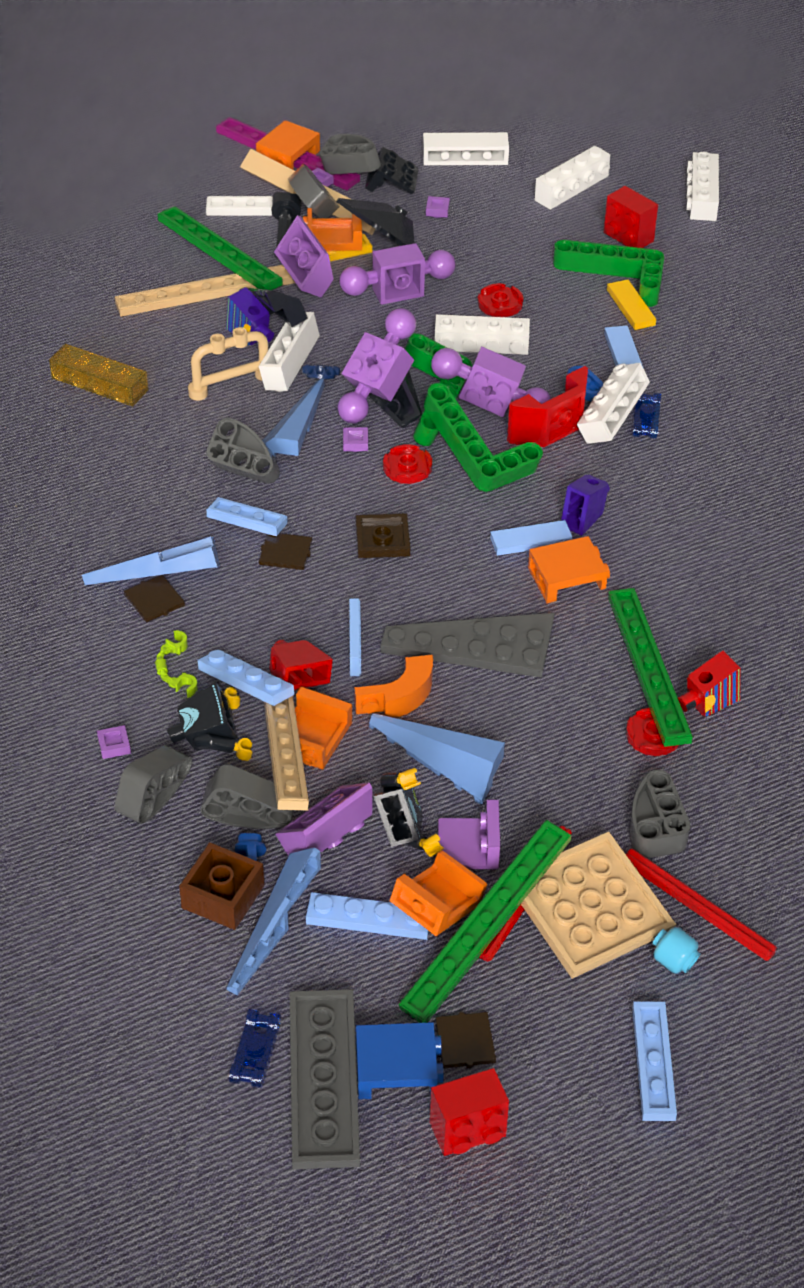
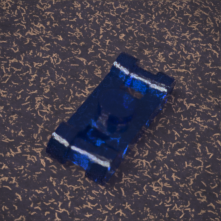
(647, 416)
(255, 1049)

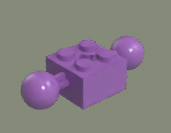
(398, 273)
(377, 366)
(490, 380)

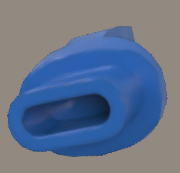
(250, 845)

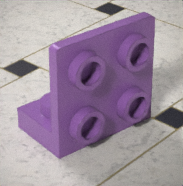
(473, 840)

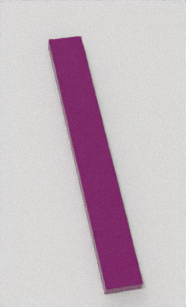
(250, 136)

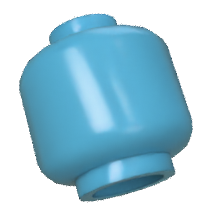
(676, 950)

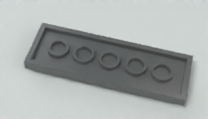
(323, 1080)

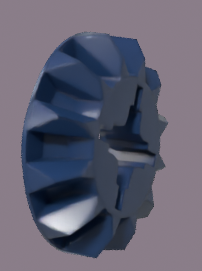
(321, 371)

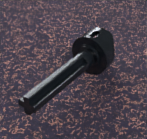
(285, 209)

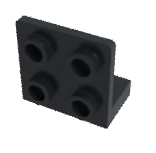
(395, 170)

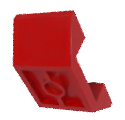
(552, 419)

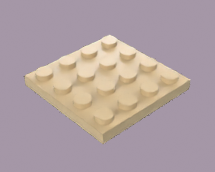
(594, 906)

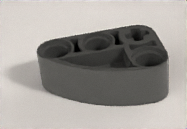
(349, 154)
(313, 192)
(243, 443)
(151, 783)
(243, 800)
(658, 817)

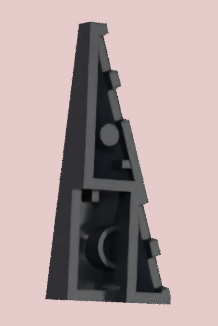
(285, 306)

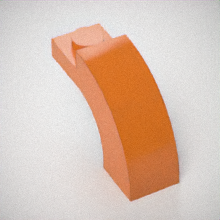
(400, 695)

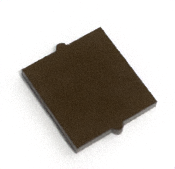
(285, 551)
(154, 598)
(465, 1040)

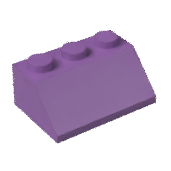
(305, 259)
(328, 819)

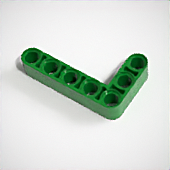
(613, 261)
(422, 351)
(472, 450)

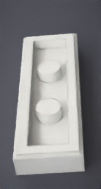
(239, 206)

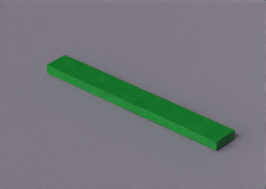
(220, 249)
(650, 668)
(484, 922)

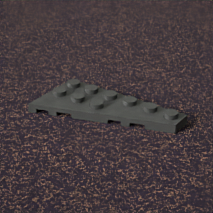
(495, 643)

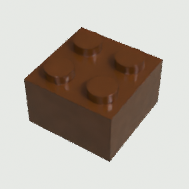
(222, 886)

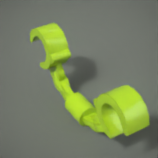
(161, 666)

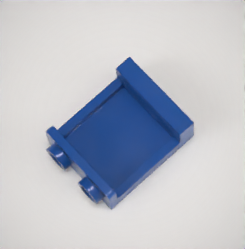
(397, 1057)

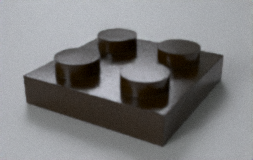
(382, 535)

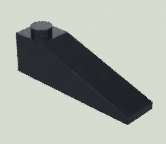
(384, 218)
(404, 405)

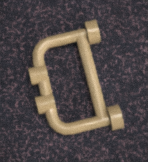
(198, 387)

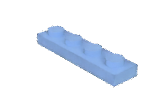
(246, 677)
(362, 916)
(654, 1061)

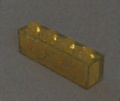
(99, 375)

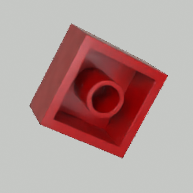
(630, 218)
(469, 1112)

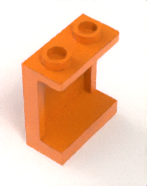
(288, 143)
(336, 233)
(566, 566)
(320, 725)
(439, 894)

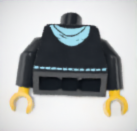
(209, 723)
(402, 812)

